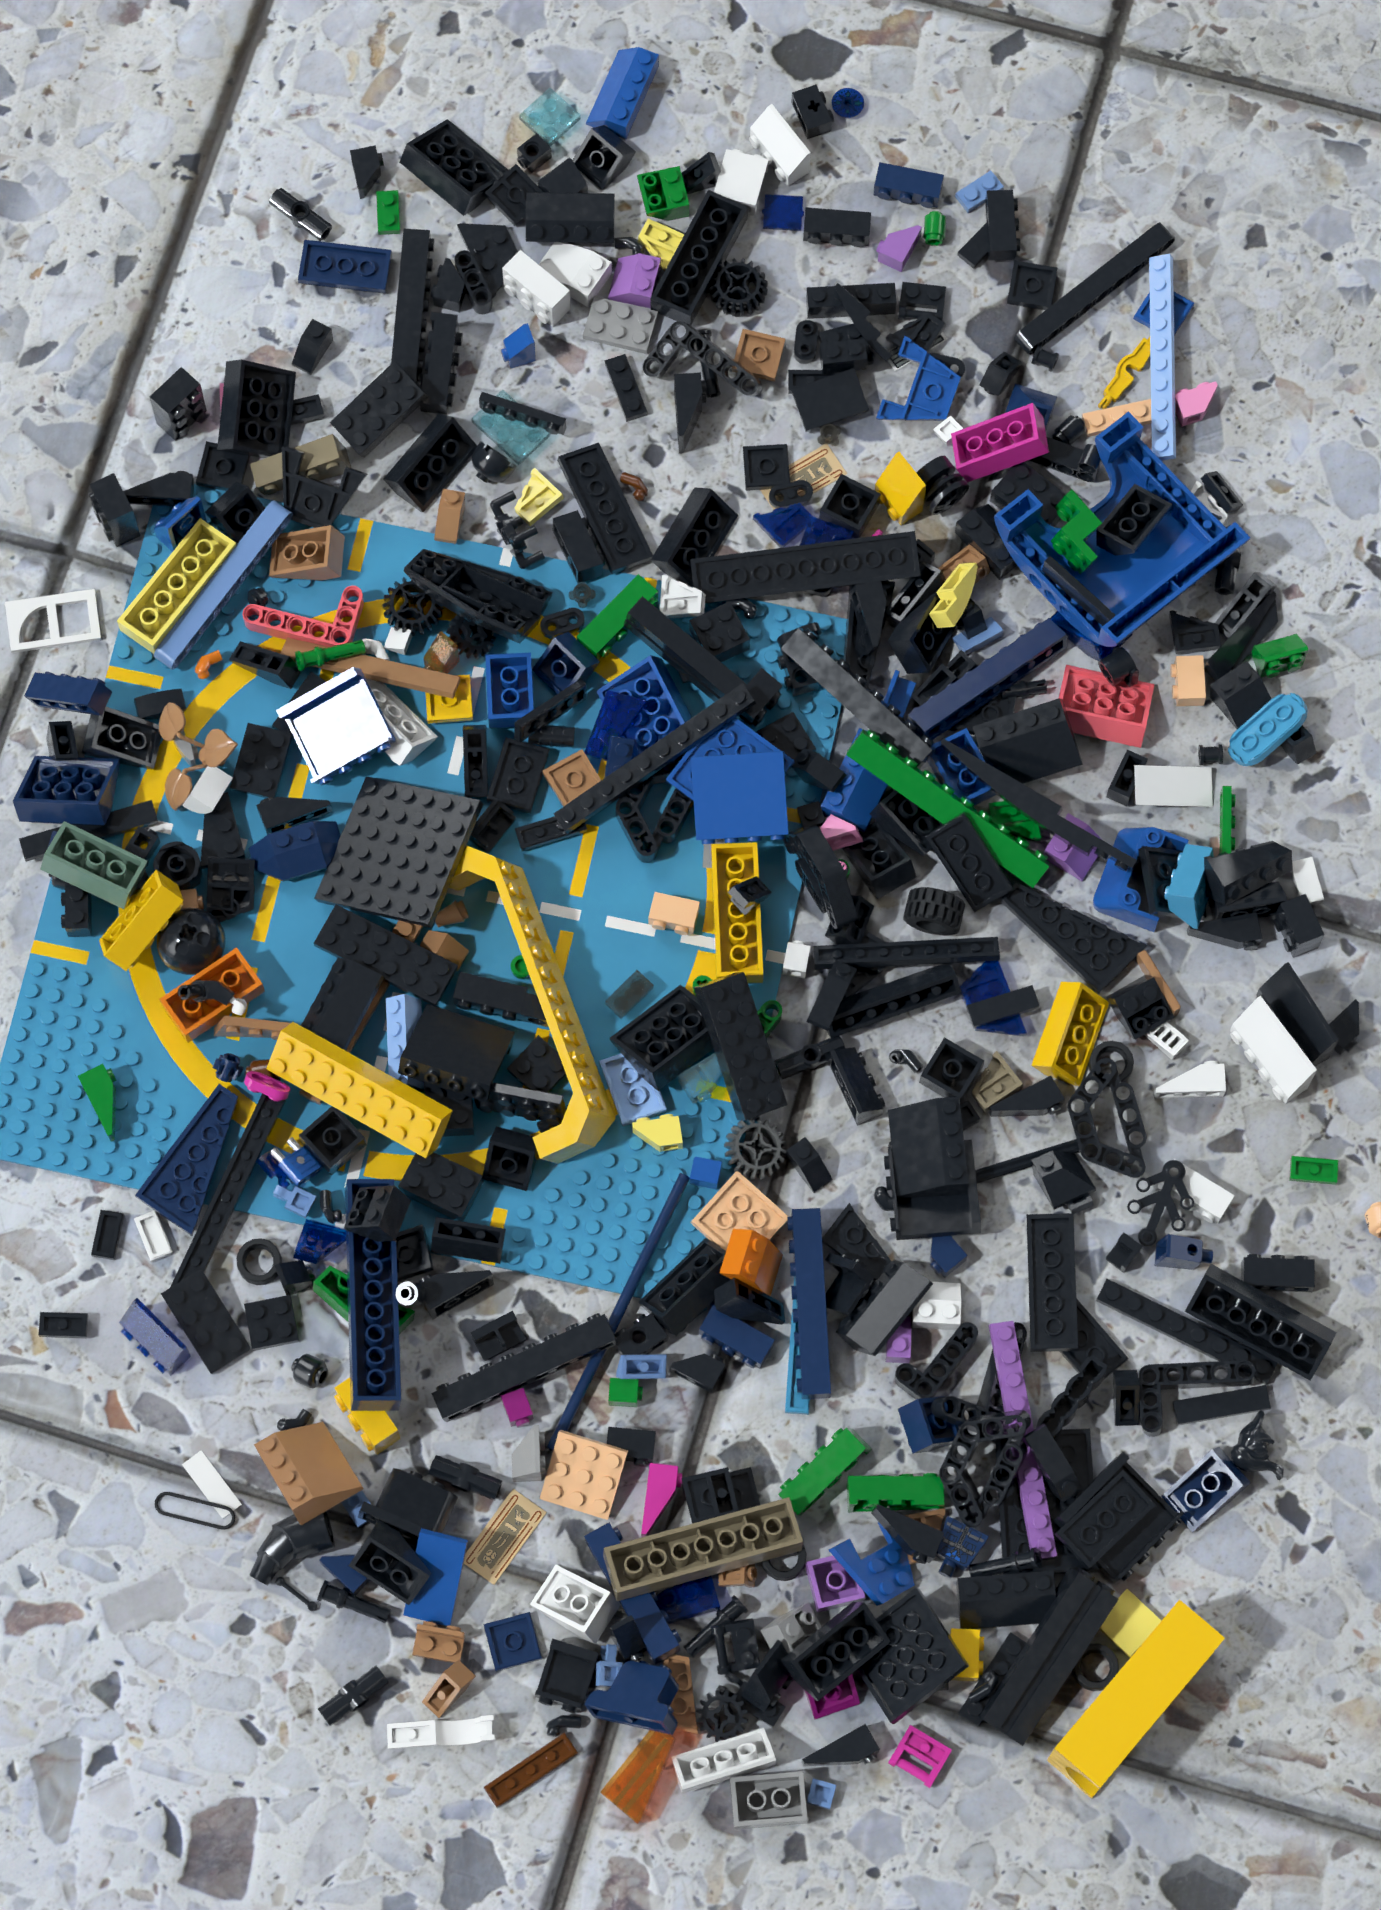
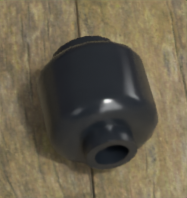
(309, 1371)

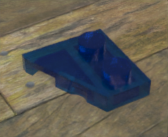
(784, 523)
(318, 1241)

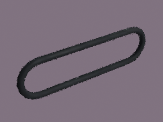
(198, 1501)

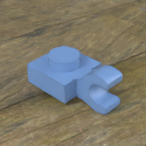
(297, 1201)
(608, 1668)

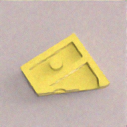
(660, 241)

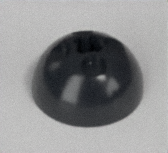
(196, 950)

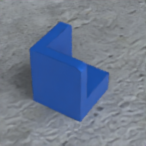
(705, 1172)

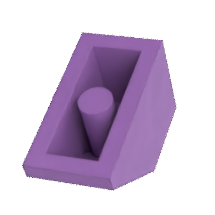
(898, 247)
(899, 1345)

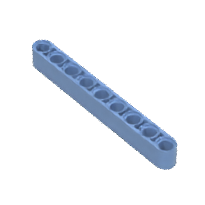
(223, 585)

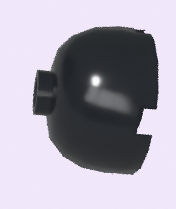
(491, 464)

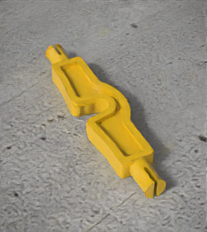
(1122, 378)

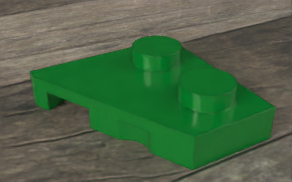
(1014, 820)

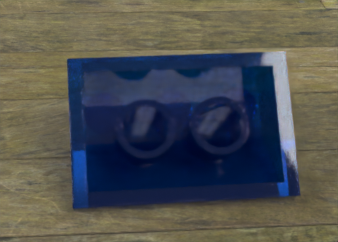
(153, 1338)

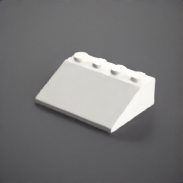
(1273, 1051)

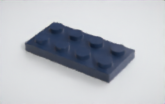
(344, 266)

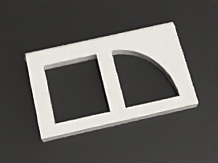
(20, 610)

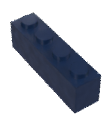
(68, 693)

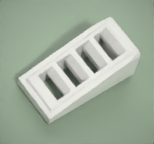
(1164, 1047)

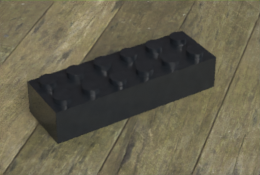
(698, 257)
(740, 1046)
(1260, 1322)

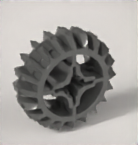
(756, 1139)

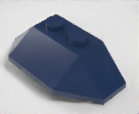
(296, 850)

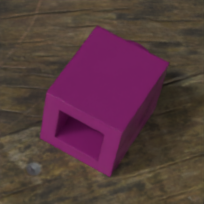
(517, 1408)

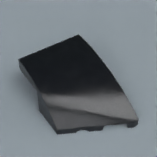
(230, 886)

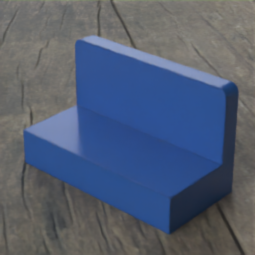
(899, 693)

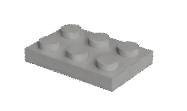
(620, 325)

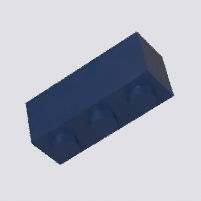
(908, 185)
(736, 1338)

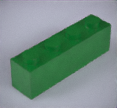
(608, 625)

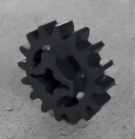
(478, 644)
(711, 1713)

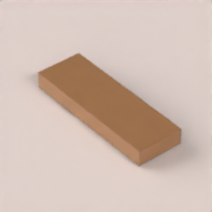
(1149, 968)

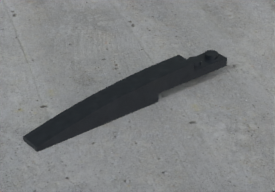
(1038, 808)

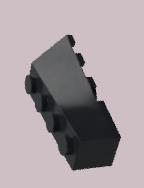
(1245, 870)

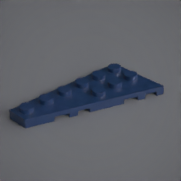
(185, 1173)

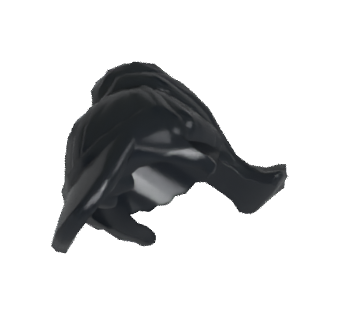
(1251, 1450)

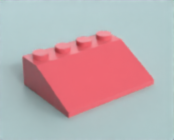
(1105, 710)

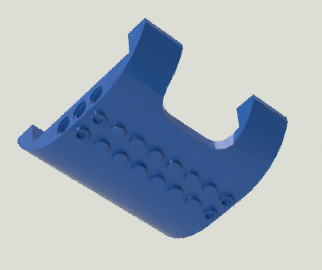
(1131, 585)

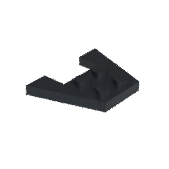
(312, 500)

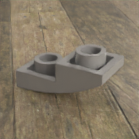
(187, 751)

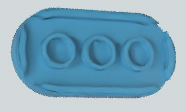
(1267, 729)

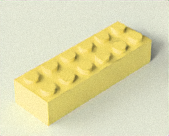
(175, 585)

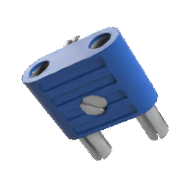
(299, 1165)

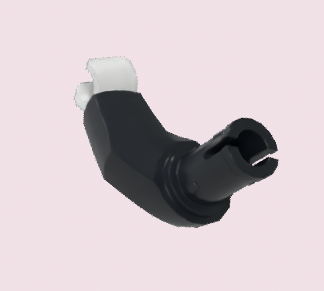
(210, 989)

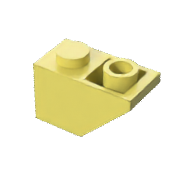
(661, 1133)

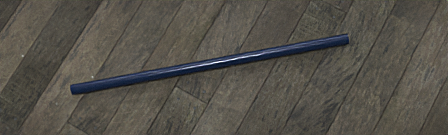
(622, 1304)

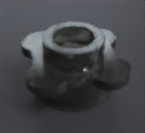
(829, 429)
(580, 588)

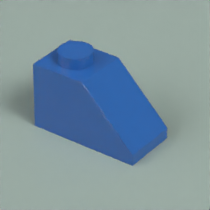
(519, 347)

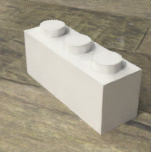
(1208, 1197)

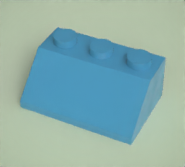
(1188, 888)

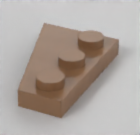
(247, 1027)

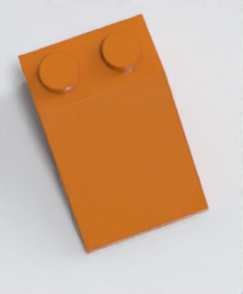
(752, 1260)

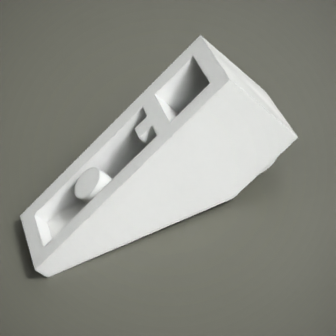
(1201, 1081)

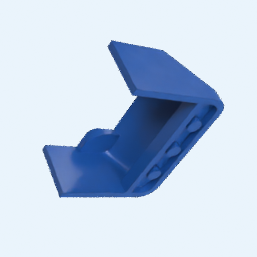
(1112, 893)

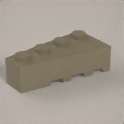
(321, 461)

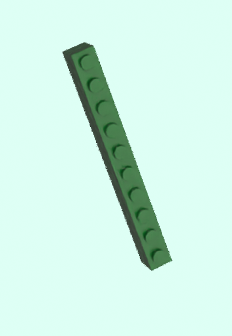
(944, 805)

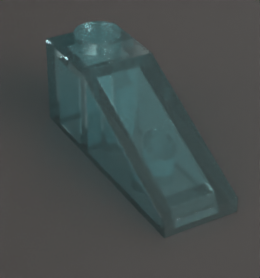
(701, 1079)

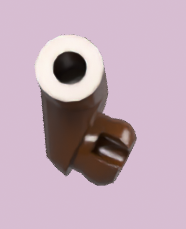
(636, 482)

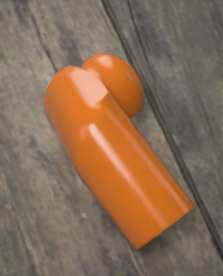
(205, 662)

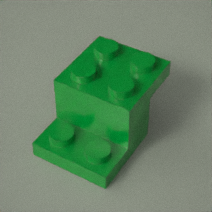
(1072, 536)

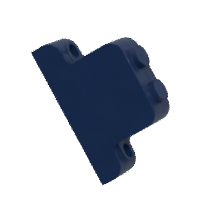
(638, 1698)

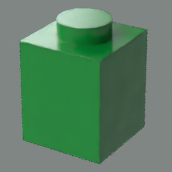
(624, 1392)

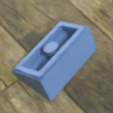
(992, 633)
(642, 1366)

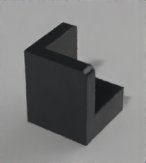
(1124, 1252)

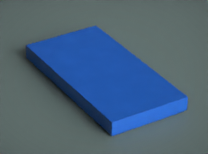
(445, 1560)

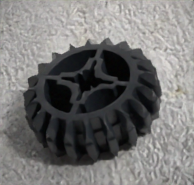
(738, 275)
(399, 618)

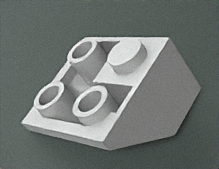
(527, 1458)
(792, 1627)

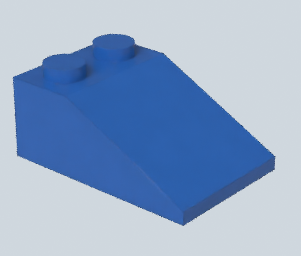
(178, 523)

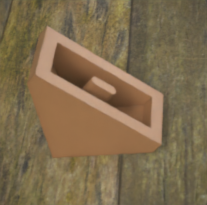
(445, 946)

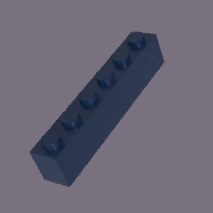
(651, 1622)

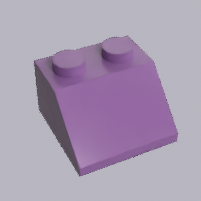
(635, 279)
(1067, 857)

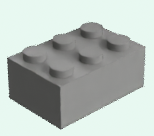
(768, 1800)

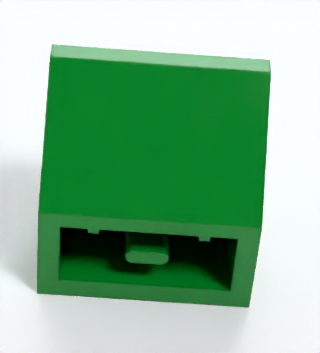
(664, 194)
(1279, 655)

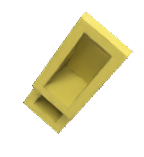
(954, 595)

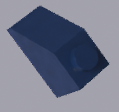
(946, 1255)
(340, 1569)

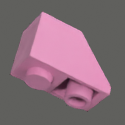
(1193, 403)

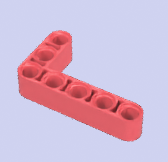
(309, 625)

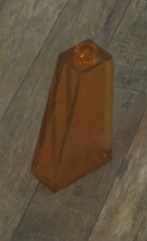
(639, 1775)

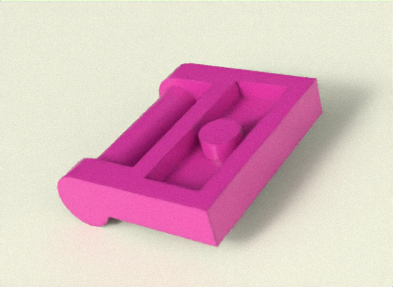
(923, 1748)

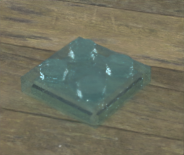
(550, 116)

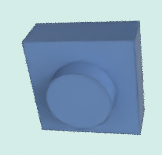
(821, 1794)

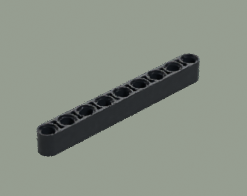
(1094, 288)

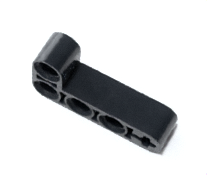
(1071, 460)
(941, 1360)

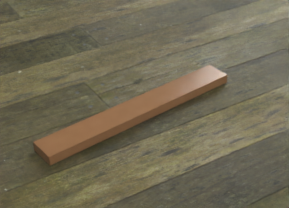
(384, 670)

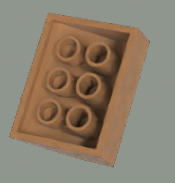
(308, 1469)

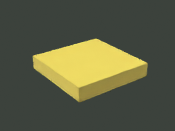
(1129, 1623)

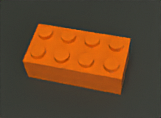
(195, 1017)

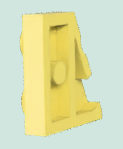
(537, 498)

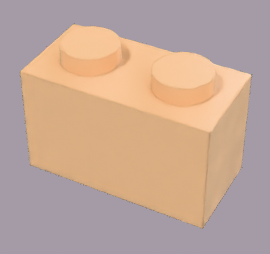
(1189, 680)
(673, 913)

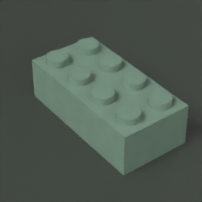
(93, 865)

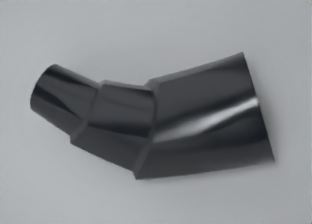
(291, 1541)

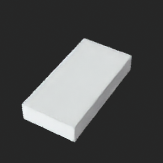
(1307, 880)
(153, 1236)

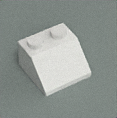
(939, 1307)

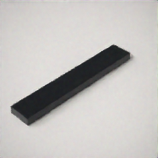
(118, 822)

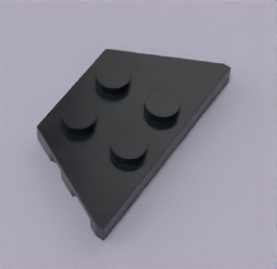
(491, 249)

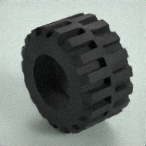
(934, 911)

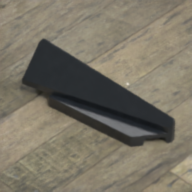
(1242, 641)

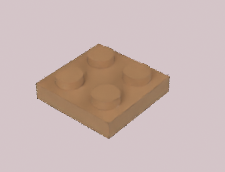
(759, 354)
(571, 777)

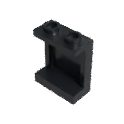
(566, 1676)

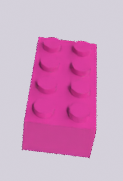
(999, 442)

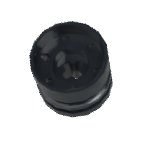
(942, 485)

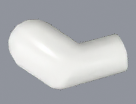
(375, 648)

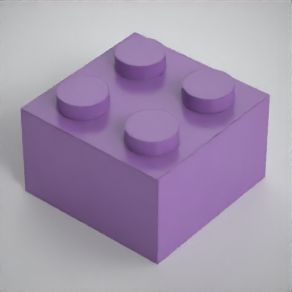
(831, 1584)

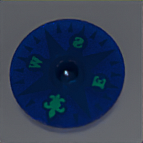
(847, 102)

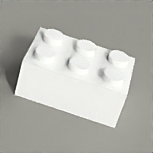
(536, 289)

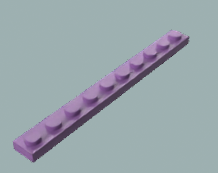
(1029, 1476)

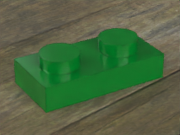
(388, 212)
(1313, 1170)

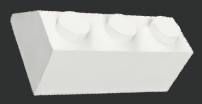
(780, 145)

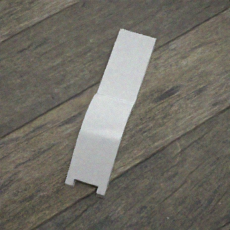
(440, 1733)

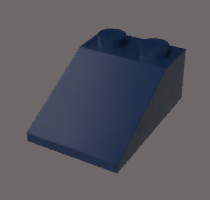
(1206, 1488)

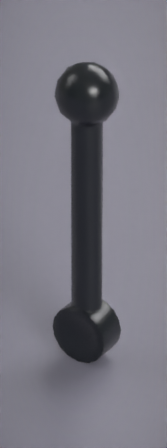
(312, 1606)

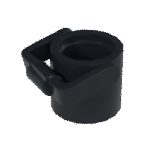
(1119, 667)

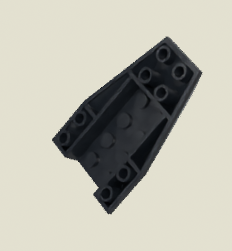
(480, 593)

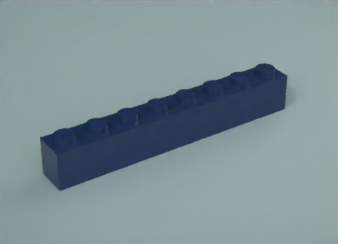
(989, 679)
(810, 1302)

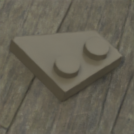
(996, 1083)

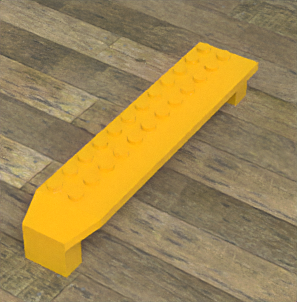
(589, 1108)

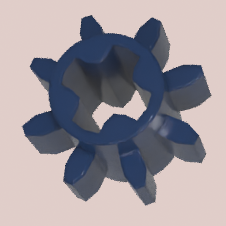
(227, 1067)

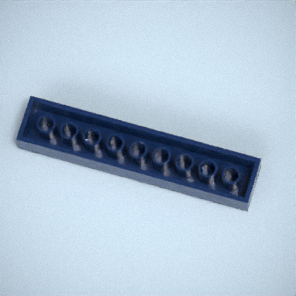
(372, 1315)

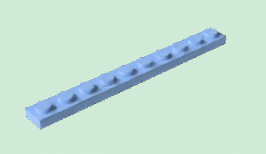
(1162, 357)

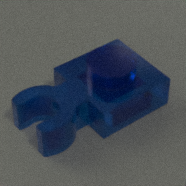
(270, 1166)

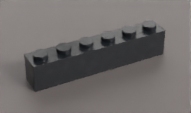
(895, 998)

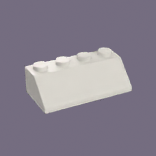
(409, 730)
(723, 1760)

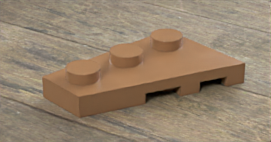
(683, 1701)

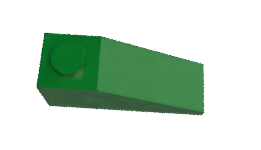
(102, 1095)

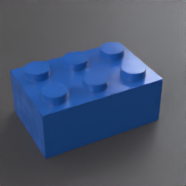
(508, 688)
(952, 773)

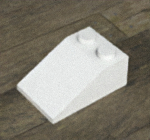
(577, 270)
(576, 1604)

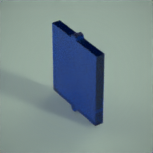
(783, 212)

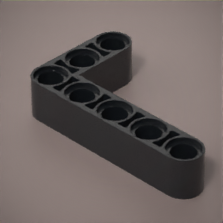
(703, 355)
(1185, 1382)
(989, 1388)

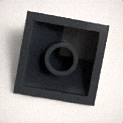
(1061, 1177)

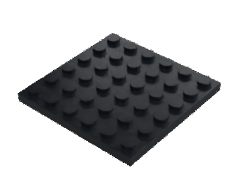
(399, 851)

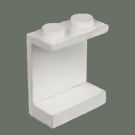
(742, 178)

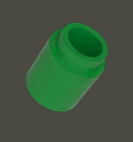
(934, 228)

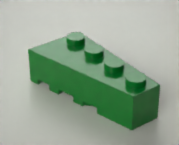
(824, 1470)
(895, 1492)

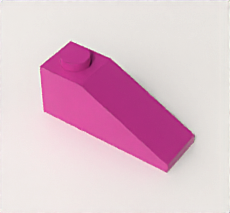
(660, 1491)

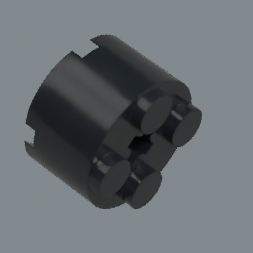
(180, 854)

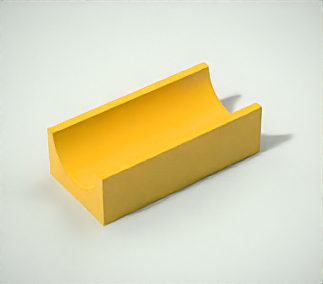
(1135, 1699)

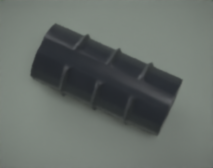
(553, 736)

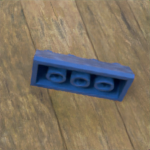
(624, 90)
(855, 795)

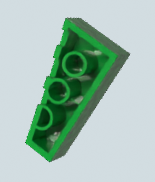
(334, 1291)

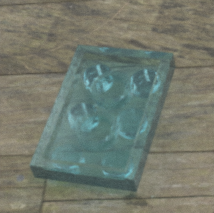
(510, 436)

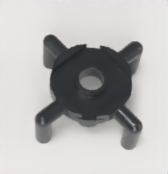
(506, 528)

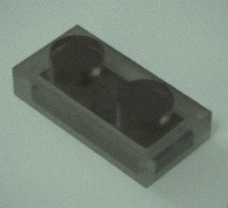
(629, 994)

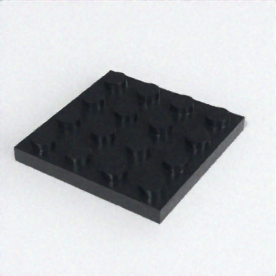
(916, 1659)

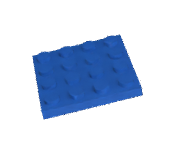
(730, 739)

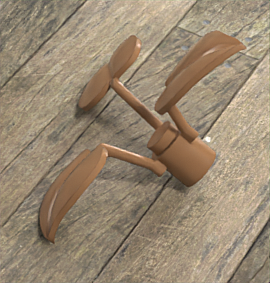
(214, 753)

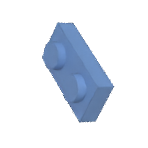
(975, 193)

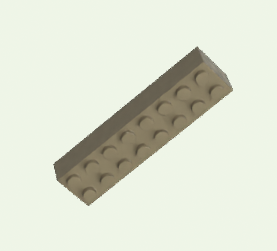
(703, 1549)

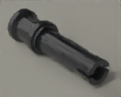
(709, 375)
(1015, 1562)
(343, 1598)
(727, 1614)

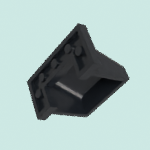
(411, 1504)

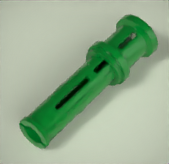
(319, 655)

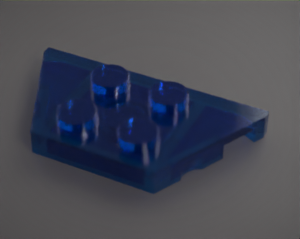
(989, 982)

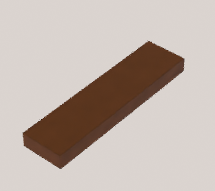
(530, 1770)

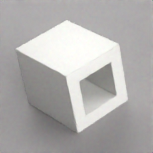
(796, 959)

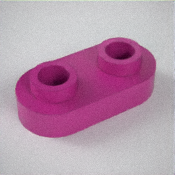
(267, 1085)

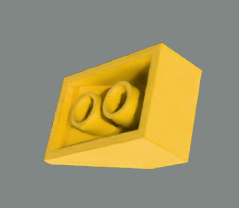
(901, 490)

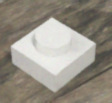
(945, 429)

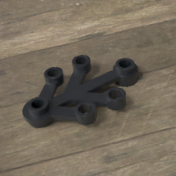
(1162, 1198)

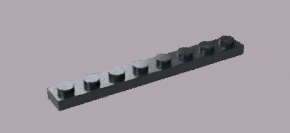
(908, 952)
(1183, 1329)

